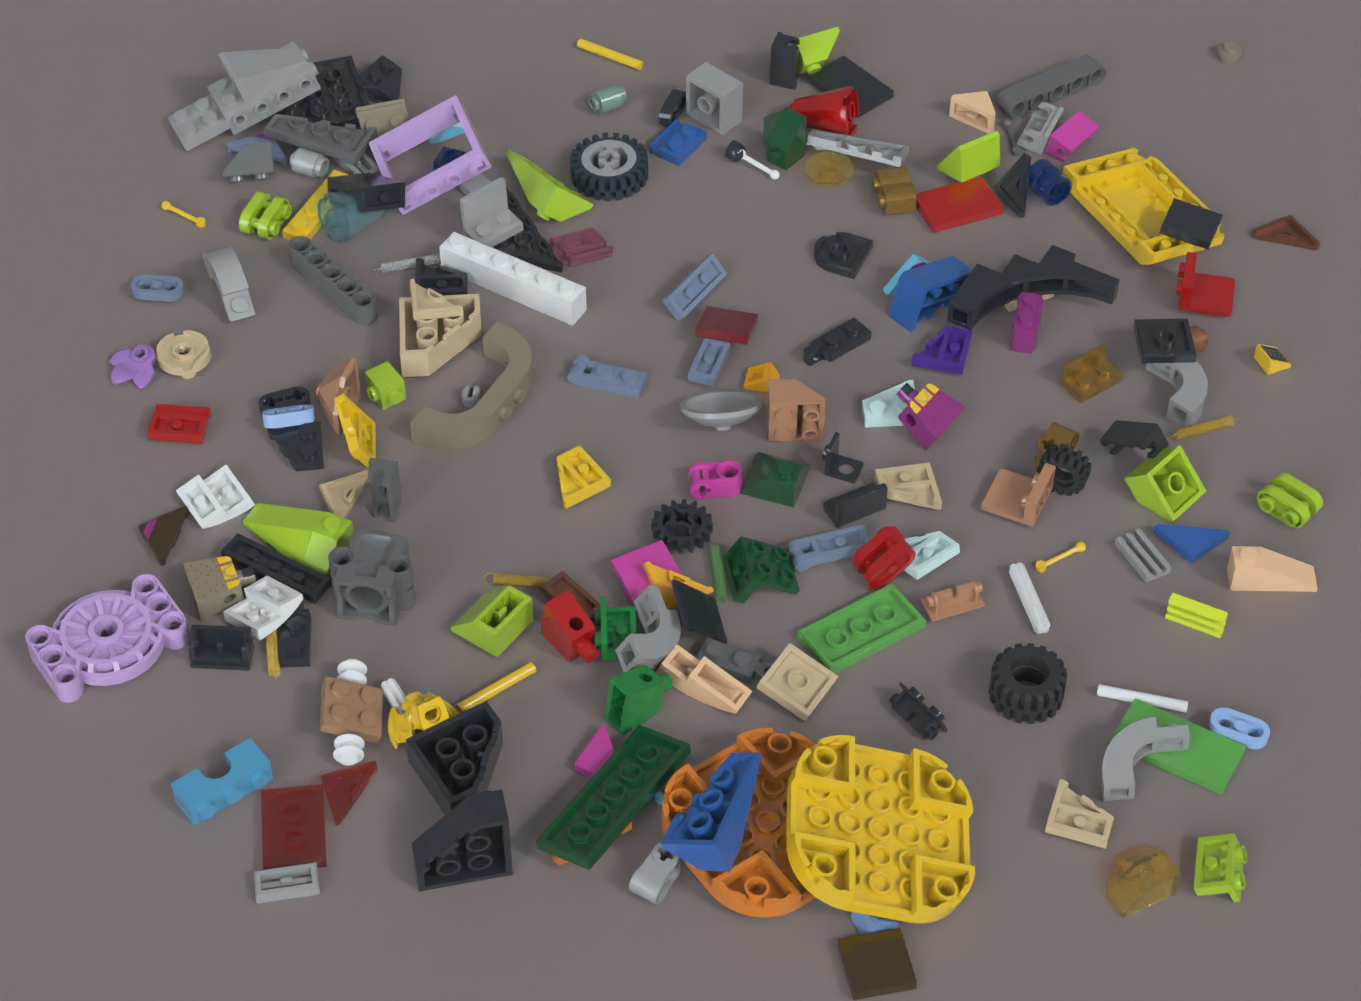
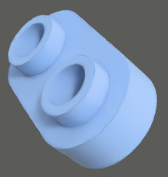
(1240, 727)

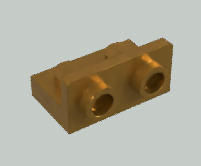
(1089, 374)

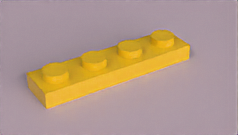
(306, 221)

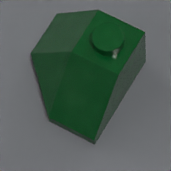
(784, 137)

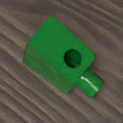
(635, 697)

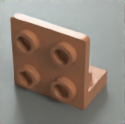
(1018, 495)

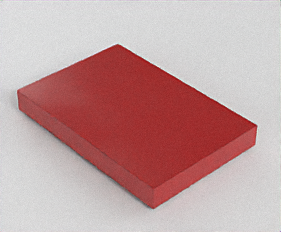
(958, 204)

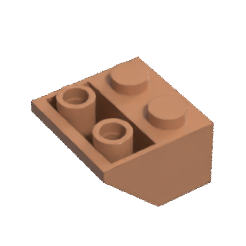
(794, 412)

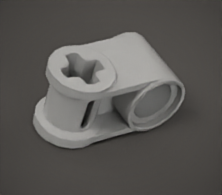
(656, 875)

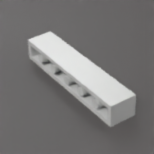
(514, 278)

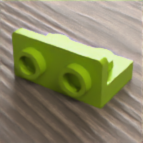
(1220, 866)

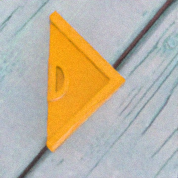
(663, 578)

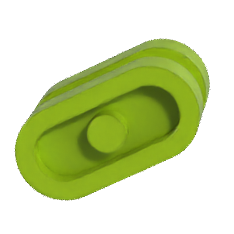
(264, 215)
(1289, 500)

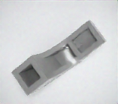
(231, 282)
(1192, 385)
(661, 632)
(1132, 745)

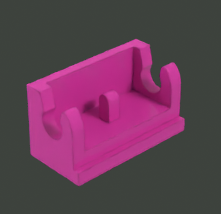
(1070, 136)

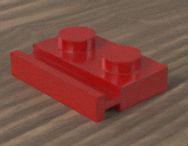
(179, 423)

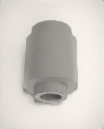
(309, 163)

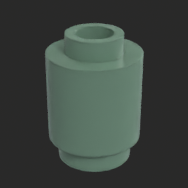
(607, 99)

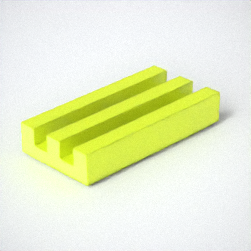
(1196, 615)

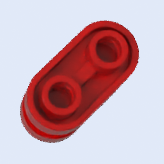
(883, 557)

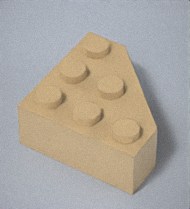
(433, 342)

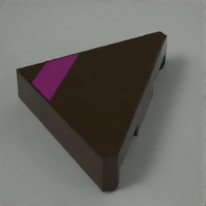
(164, 532)

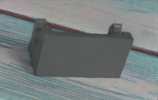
(385, 487)

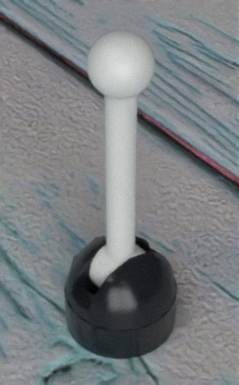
(736, 152)

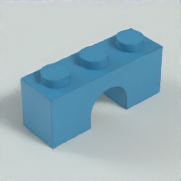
(203, 796)

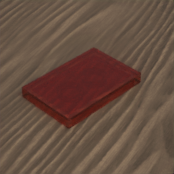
(293, 826)

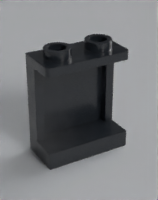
(372, 191)

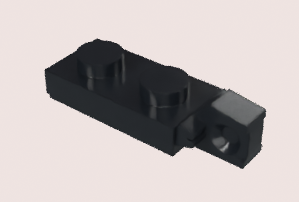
(837, 342)
(296, 639)

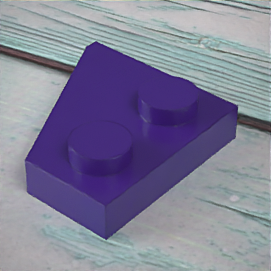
(946, 351)

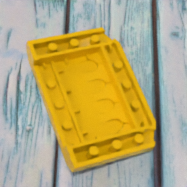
(1132, 200)

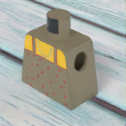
(216, 584)

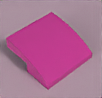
(631, 572)

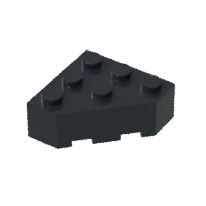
(457, 755)
(465, 844)

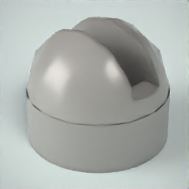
(468, 390)

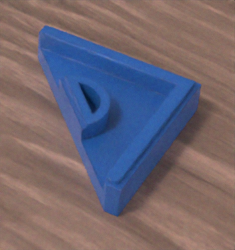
(1191, 541)

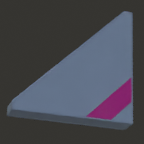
(237, 145)

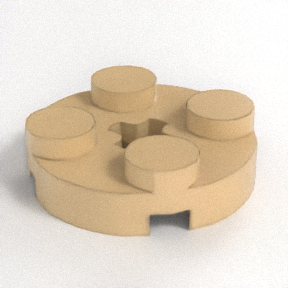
(187, 364)

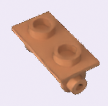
(953, 602)

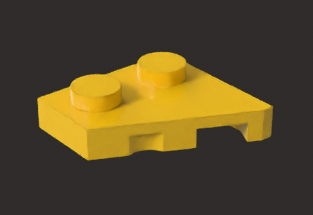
(358, 429)

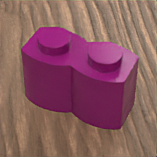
(1026, 322)

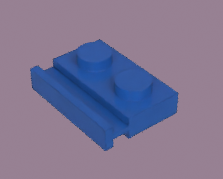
(677, 142)

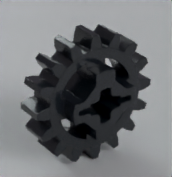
(682, 526)

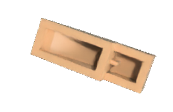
(704, 681)

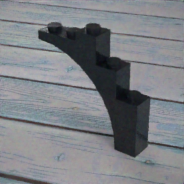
(1054, 274)

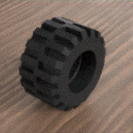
(1026, 701)

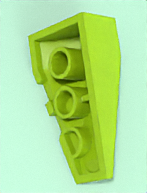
(547, 192)
(300, 533)

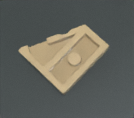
(911, 485)
(1078, 818)

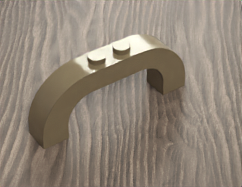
(471, 427)

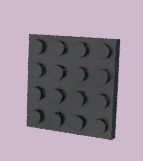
(335, 99)

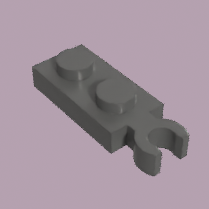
(735, 661)

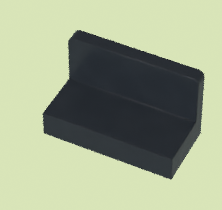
(856, 504)

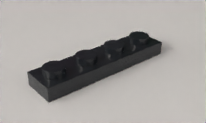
(270, 563)

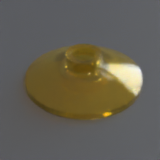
(829, 168)

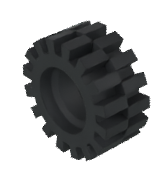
(1066, 458)

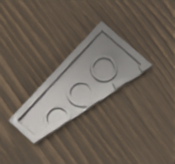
(865, 148)

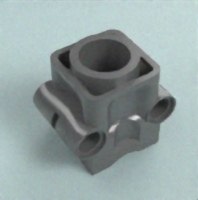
(372, 577)

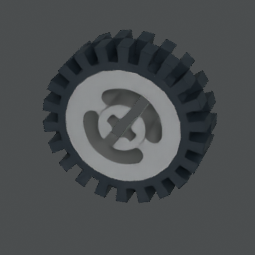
(608, 155)

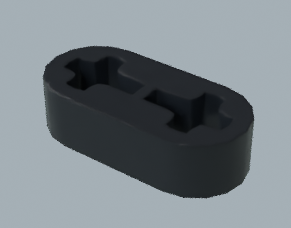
(672, 107)
(284, 398)

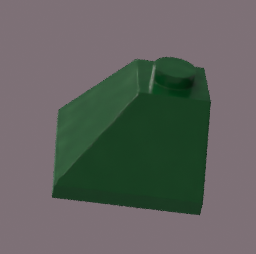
(775, 479)

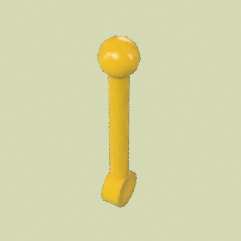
(200, 221)
(1041, 565)

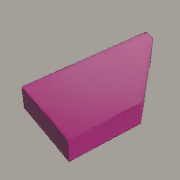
(595, 753)

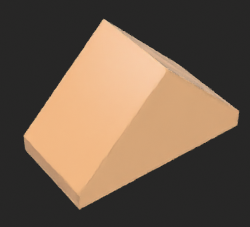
(974, 110)

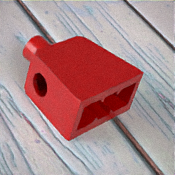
(569, 628)

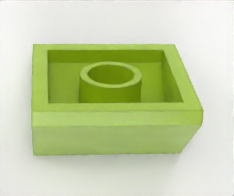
(973, 158)

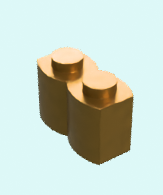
(894, 190)

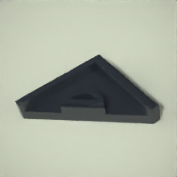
(1014, 185)

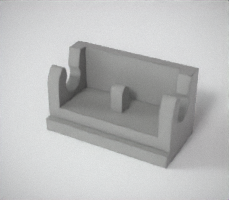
(1040, 128)

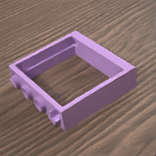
(421, 129)

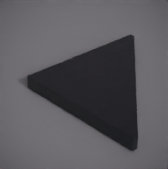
(528, 244)

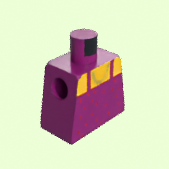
(927, 412)

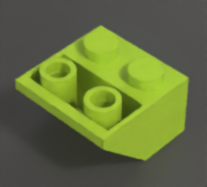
(496, 619)

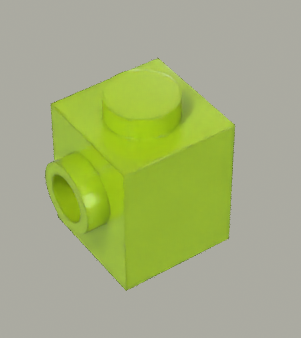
(385, 385)

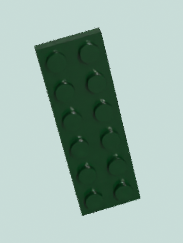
(613, 797)

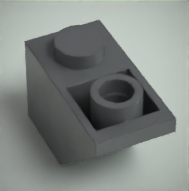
(251, 160)

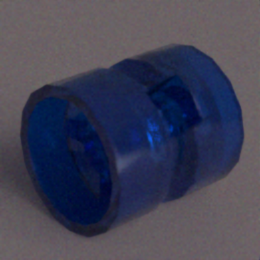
(1048, 182)

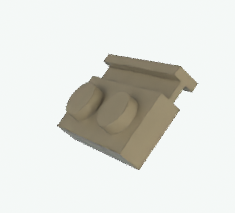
(382, 115)

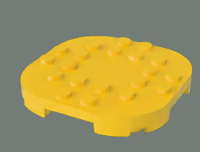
(879, 830)

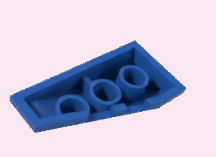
(716, 821)

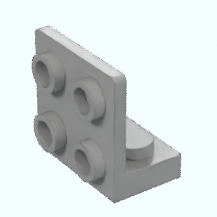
(487, 215)

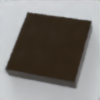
(877, 964)

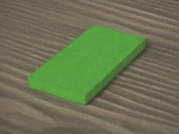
(861, 628)
(1210, 756)

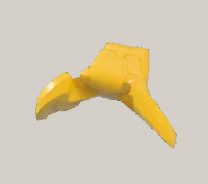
(420, 713)

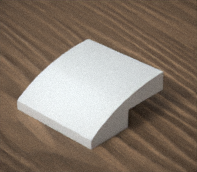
(215, 498)
(265, 607)

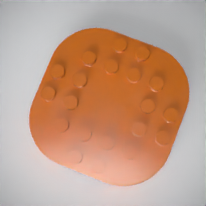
(761, 875)

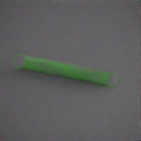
(716, 565)

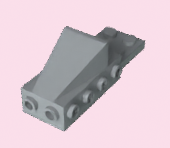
(253, 81)

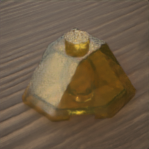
(1141, 879)

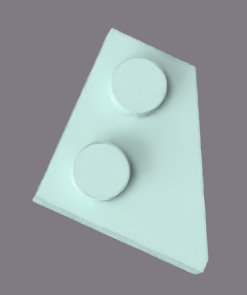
(884, 407)
(930, 552)

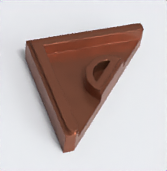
(1286, 232)

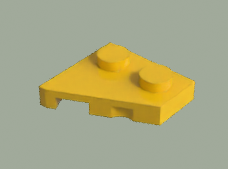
(579, 476)

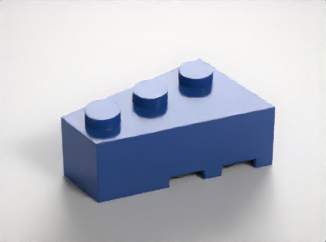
(926, 289)

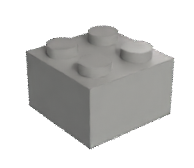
(714, 98)

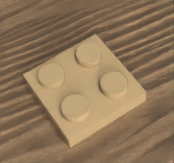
(797, 682)

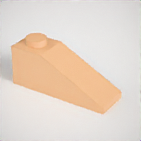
(1265, 570)

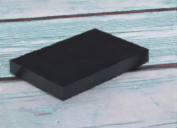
(846, 73)

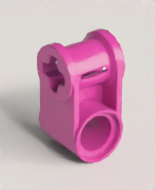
(718, 479)

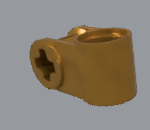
(1057, 435)

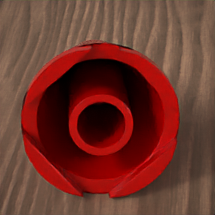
(830, 110)

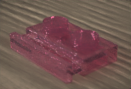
(581, 247)

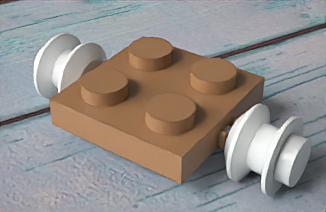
(351, 711)

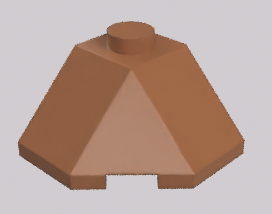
(338, 381)

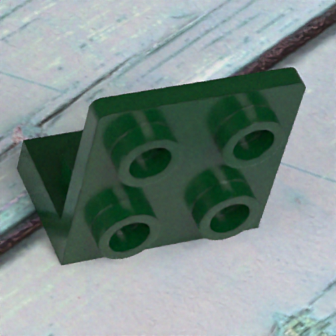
(756, 564)

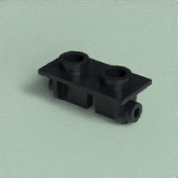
(910, 703)

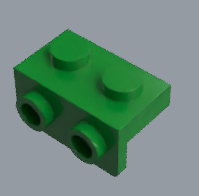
(615, 627)

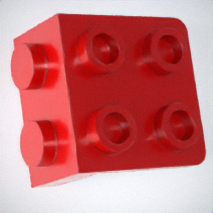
(1203, 291)

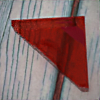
(345, 787)

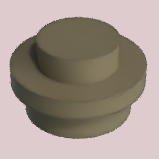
(1230, 51)

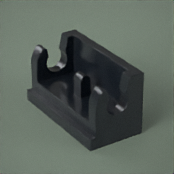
(784, 61)
(1135, 435)
(221, 647)

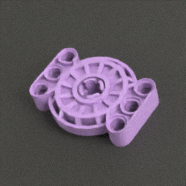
(136, 632)

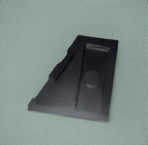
(382, 79)
(441, 279)
(300, 445)

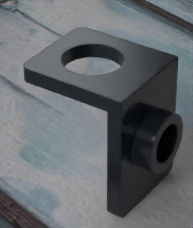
(834, 461)

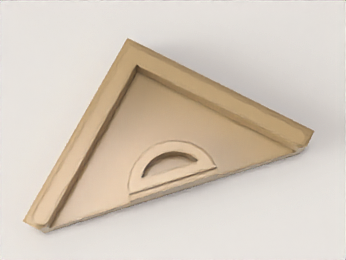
(431, 304)
(343, 492)

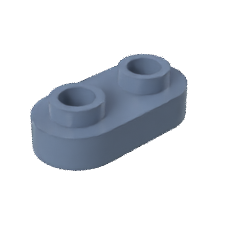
(157, 288)

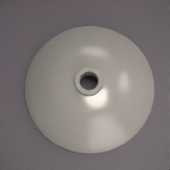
(721, 408)

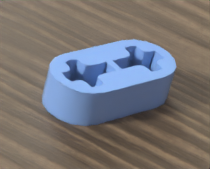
(288, 416)

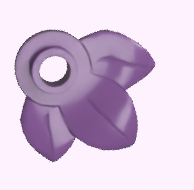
(130, 366)

